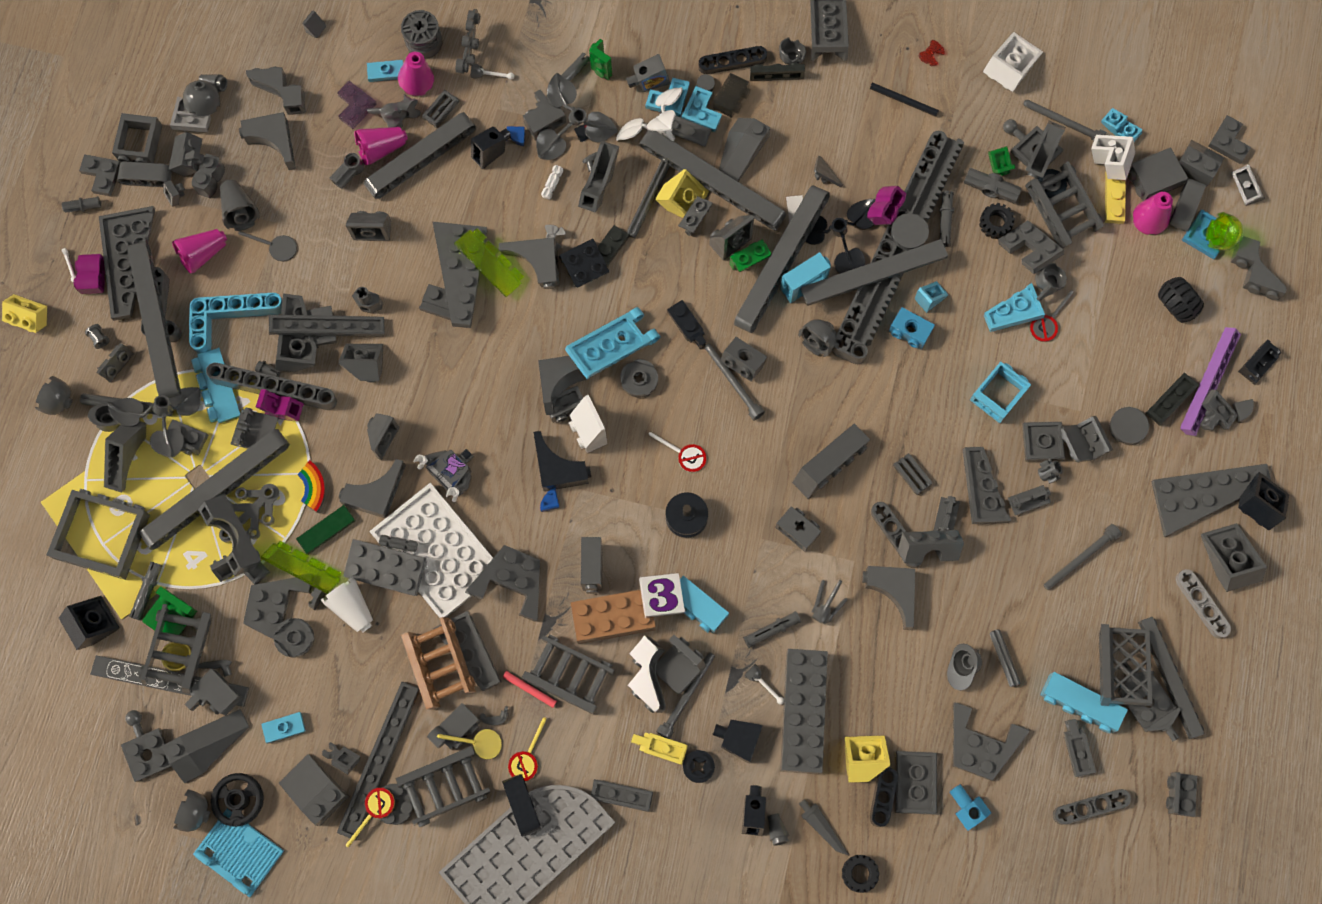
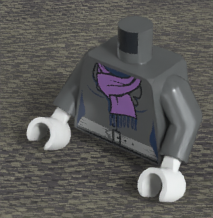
(448, 470)

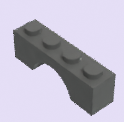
(219, 513)

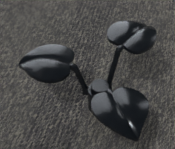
(857, 215)

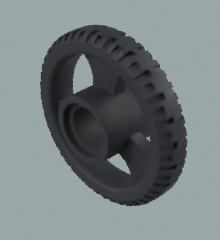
(237, 817)

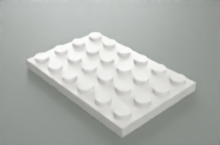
(447, 543)

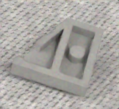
(188, 121)

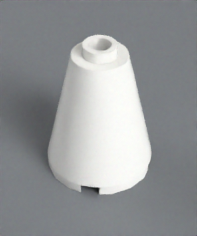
(349, 605)

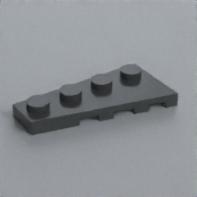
(983, 495)
(474, 651)

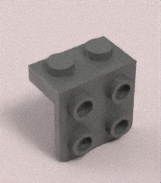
(1086, 440)
(680, 665)

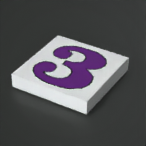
(661, 595)

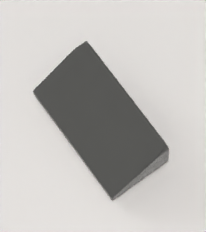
(1248, 185)

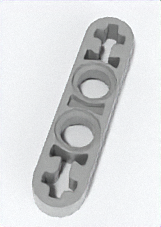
(1206, 601)

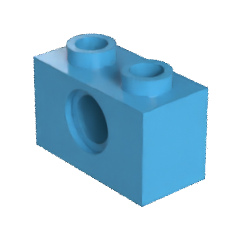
(908, 319)

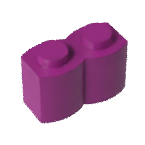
(886, 205)
(90, 274)

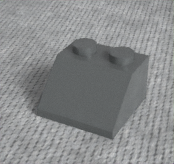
(1200, 162)
(369, 226)

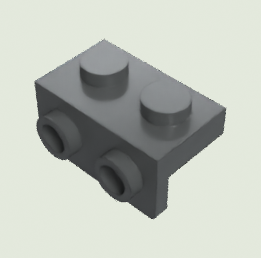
(566, 404)

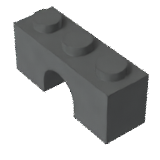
(916, 545)

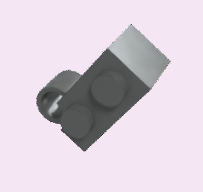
(457, 724)

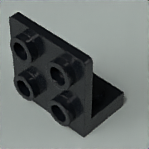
(584, 263)

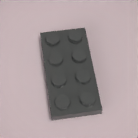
(385, 567)

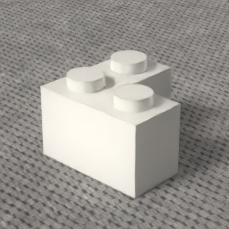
(1115, 153)

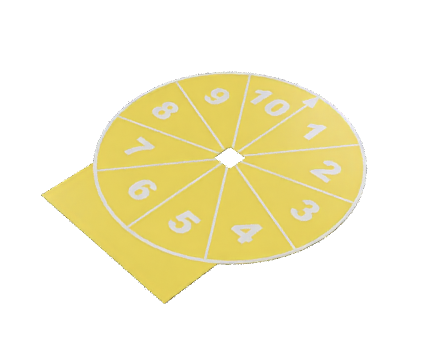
(159, 483)

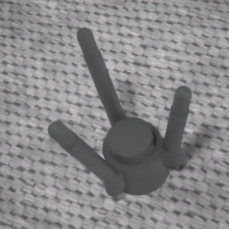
(822, 613)

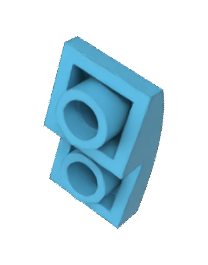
(1119, 126)

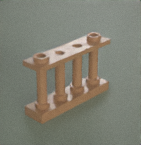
(419, 660)

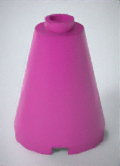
(415, 75)
(378, 142)
(1153, 214)
(199, 248)

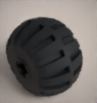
(1181, 299)

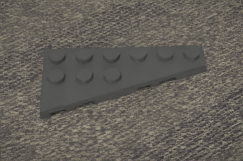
(117, 233)
(458, 272)
(1194, 496)

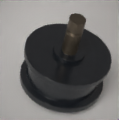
(686, 515)

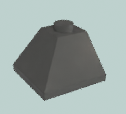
(363, 361)
(381, 433)

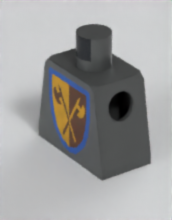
(649, 74)

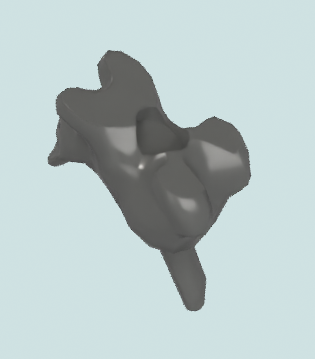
(395, 112)

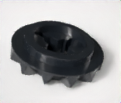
(708, 767)

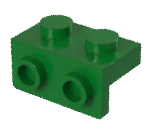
(600, 61)
(749, 256)

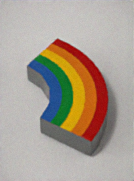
(314, 486)

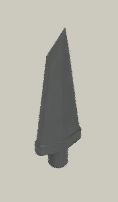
(819, 823)

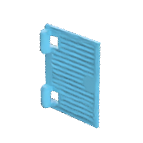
(238, 854)

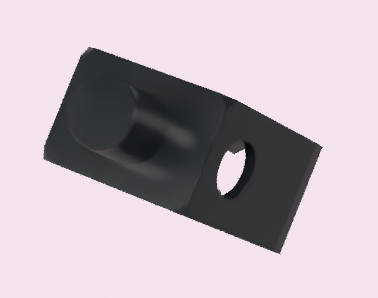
(488, 146)
(739, 738)
(754, 819)

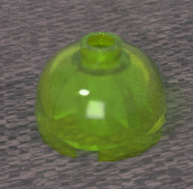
(1224, 232)

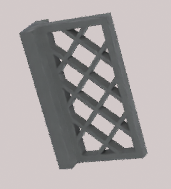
(1107, 666)

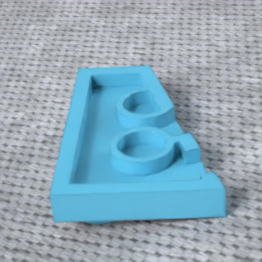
(1016, 310)

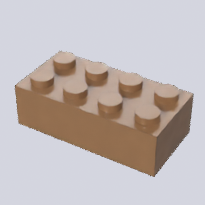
(610, 617)

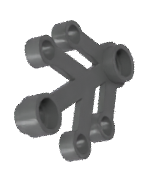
(469, 42)
(251, 510)

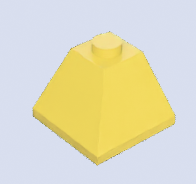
(680, 192)
(865, 757)

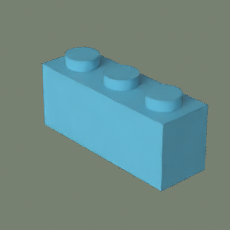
(701, 607)

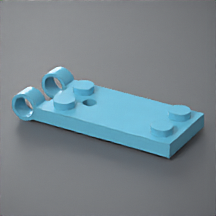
(604, 348)

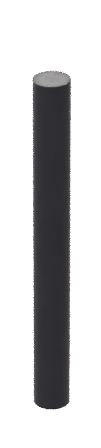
(904, 99)

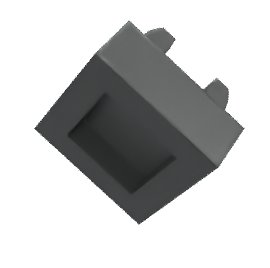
(173, 192)
(221, 569)

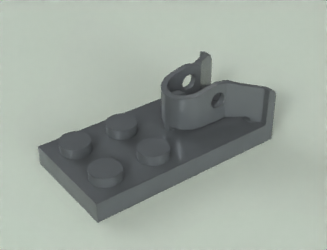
(829, 28)

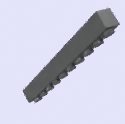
(1171, 679)

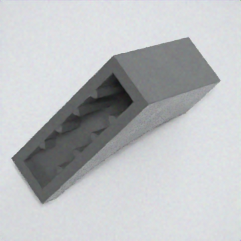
(270, 131)
(540, 254)
(555, 377)
(119, 453)
(375, 496)
(897, 585)

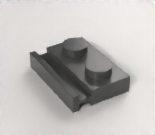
(435, 302)

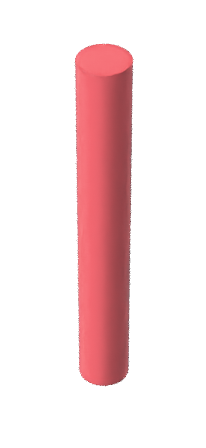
(529, 689)

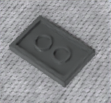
(916, 782)

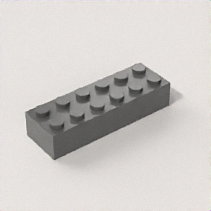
(804, 711)

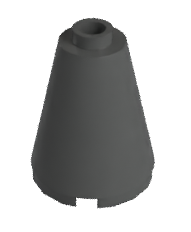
(237, 207)

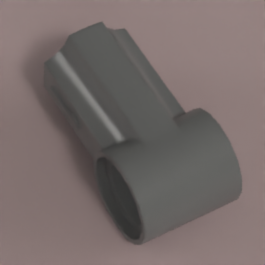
(346, 172)

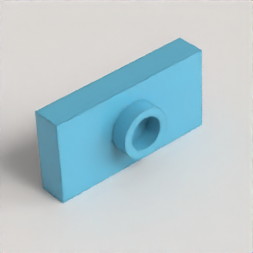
(383, 70)
(283, 727)

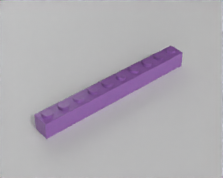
(1210, 380)

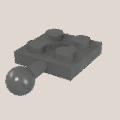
(1023, 149)
(135, 748)

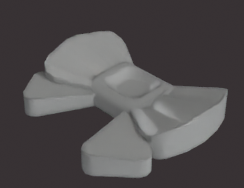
(552, 231)

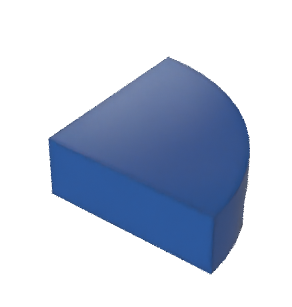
(517, 134)
(549, 501)

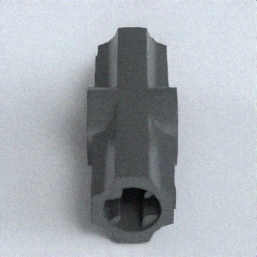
(992, 185)

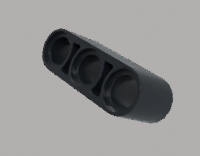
(521, 805)
(877, 805)

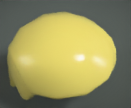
(178, 649)

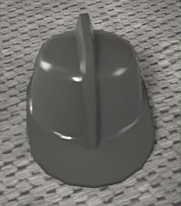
(100, 416)
(963, 666)

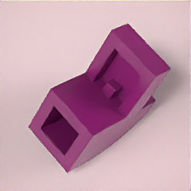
(278, 406)

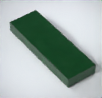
(325, 529)

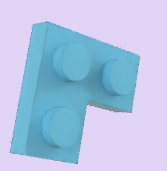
(677, 107)
(698, 112)

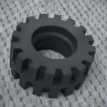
(1000, 211)
(873, 870)

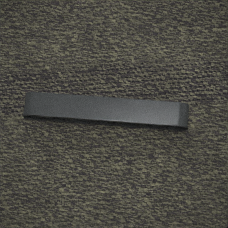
(419, 155)
(265, 380)

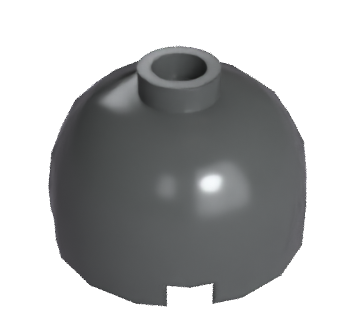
(201, 98)
(818, 336)
(54, 397)
(192, 812)

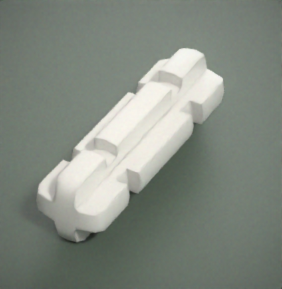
(552, 182)

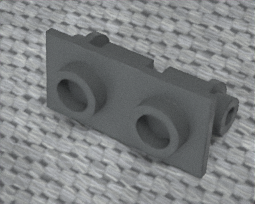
(695, 215)
(118, 359)
(1029, 500)
(946, 514)

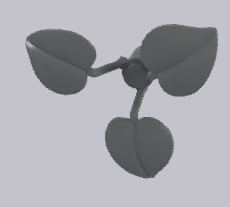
(598, 128)
(165, 442)

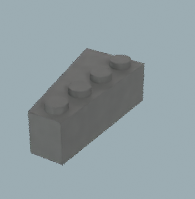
(831, 460)

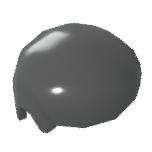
(792, 51)

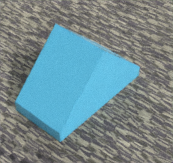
(930, 296)

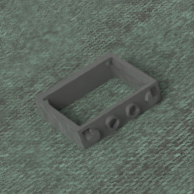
(130, 547)

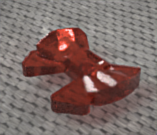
(927, 55)

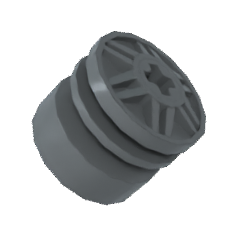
(422, 33)

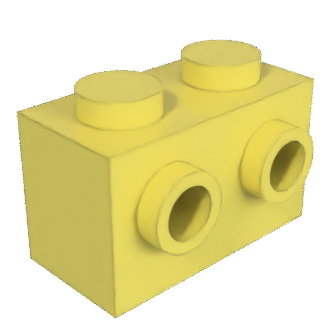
(24, 313)

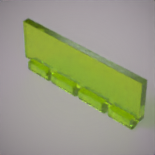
(484, 258)
(297, 565)

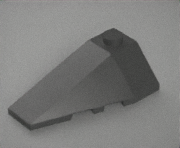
(294, 351)

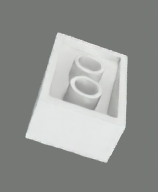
(1012, 61)
(588, 426)

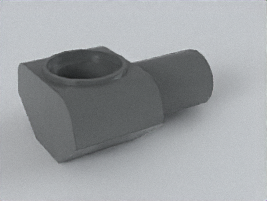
(367, 300)

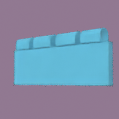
(218, 396)

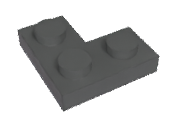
(1226, 143)
(105, 171)

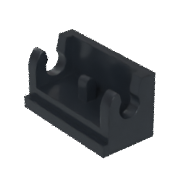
(1260, 362)

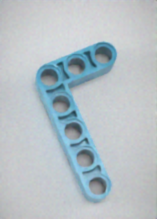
(227, 311)

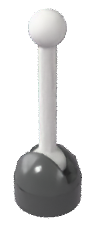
(477, 72)
(754, 674)

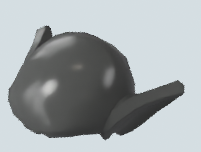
(1050, 280)

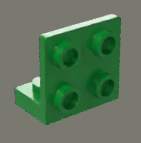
(175, 606)

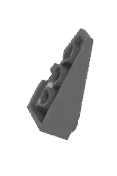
(742, 146)
(198, 749)

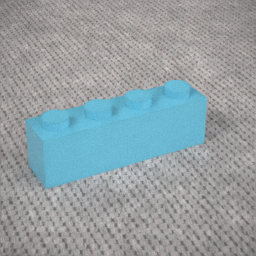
(1082, 702)

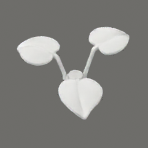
(661, 124)

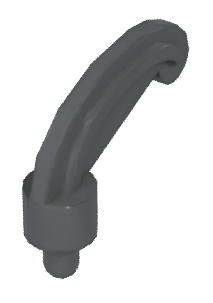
(495, 720)

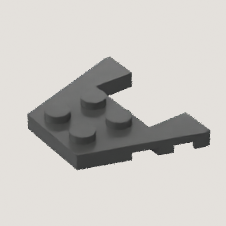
(515, 572)
(269, 603)
(980, 753)

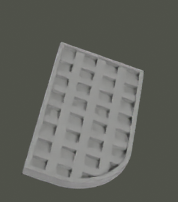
(514, 868)

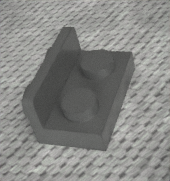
(193, 438)
(1181, 794)

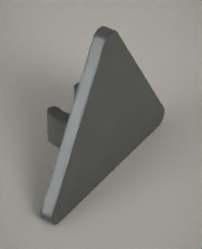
(824, 172)

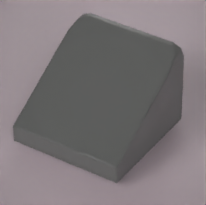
(314, 24)

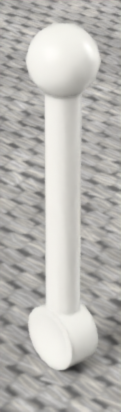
(65, 252)

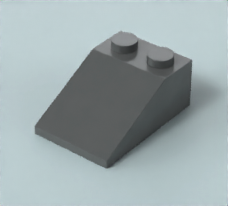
(732, 236)
(1233, 557)
(313, 790)

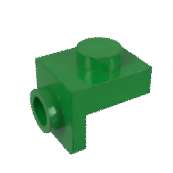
(1001, 161)

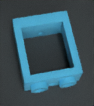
(808, 272)
(990, 406)

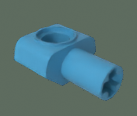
(966, 804)

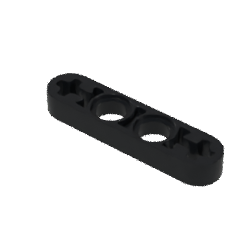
(733, 63)

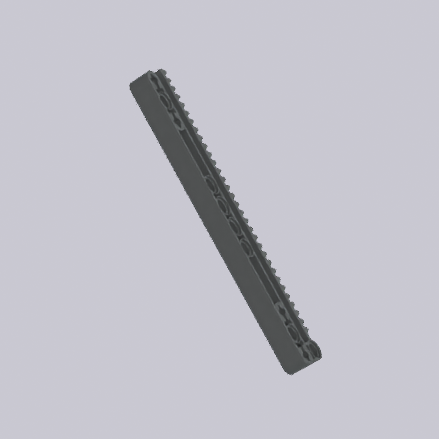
(921, 198)

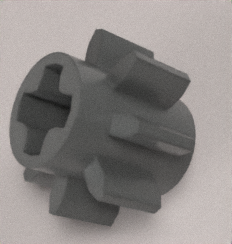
(1050, 470)

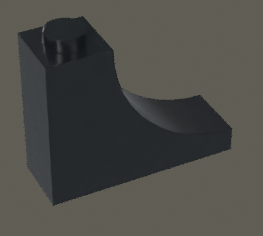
(556, 471)

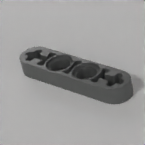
(892, 536)
(1091, 806)

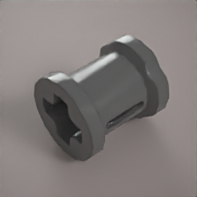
(97, 336)

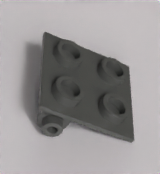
(252, 427)

